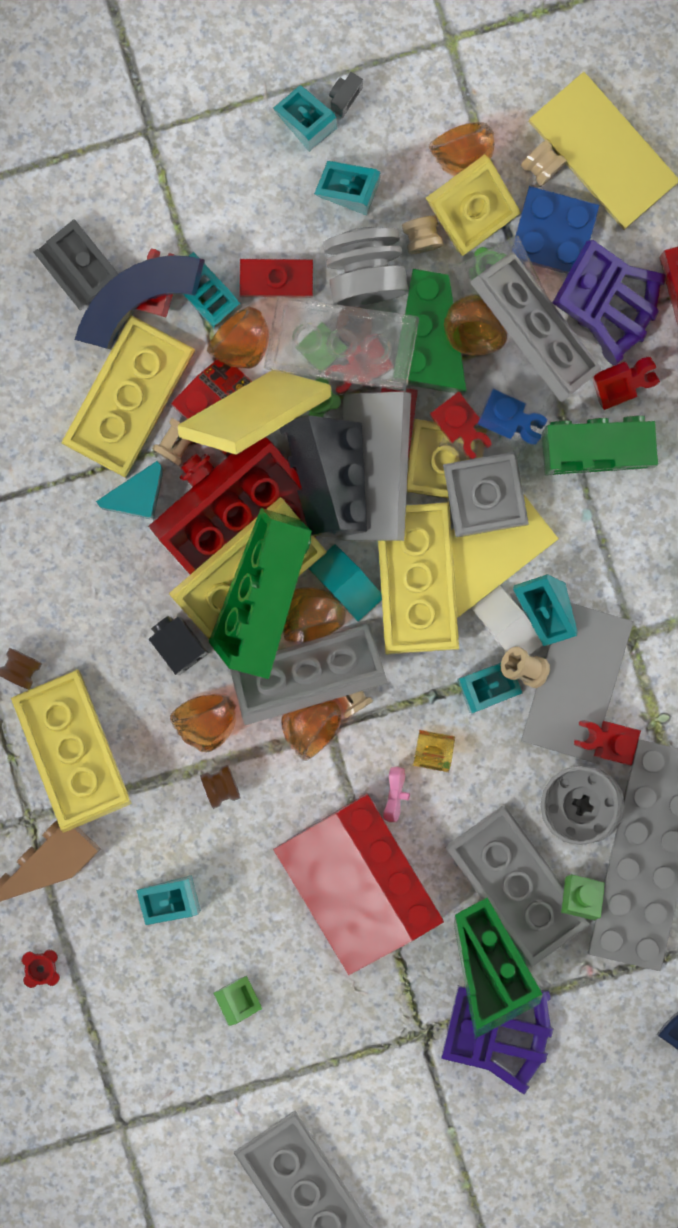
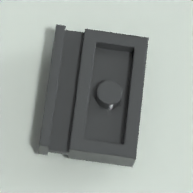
(76, 264)

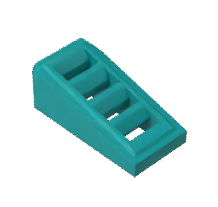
(225, 311)

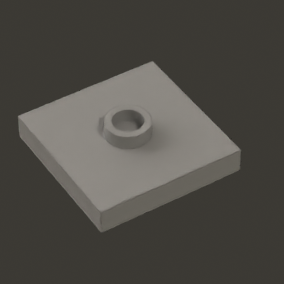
(485, 494)

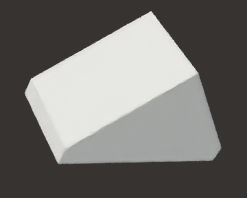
(506, 622)

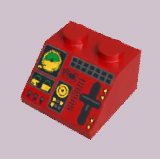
(208, 388)

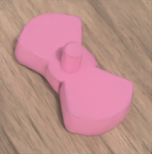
(396, 780)

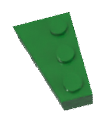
(434, 360)
(599, 446)
(492, 969)

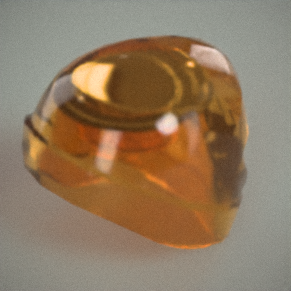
(463, 146)
(474, 327)
(241, 339)
(313, 615)
(205, 721)
(311, 728)

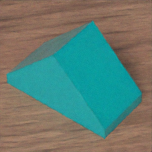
(306, 117)
(348, 185)
(136, 495)
(346, 582)
(547, 608)
(487, 688)
(169, 901)

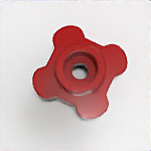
(196, 469)
(33, 976)

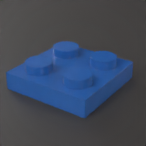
(555, 228)

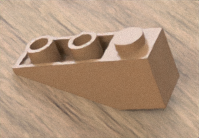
(55, 861)

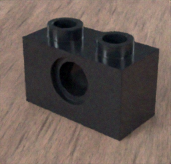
(177, 644)

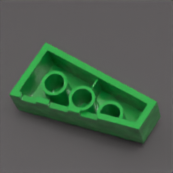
(261, 594)

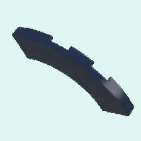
(132, 288)

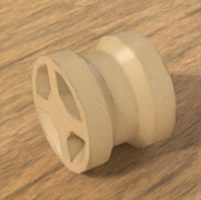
(543, 163)
(422, 234)

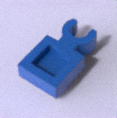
(506, 416)

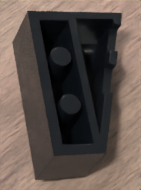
(330, 474)

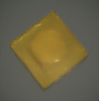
(434, 751)

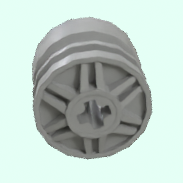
(364, 259)
(564, 816)

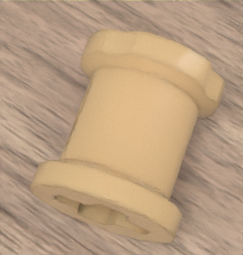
(164, 448)
(529, 669)
(354, 702)

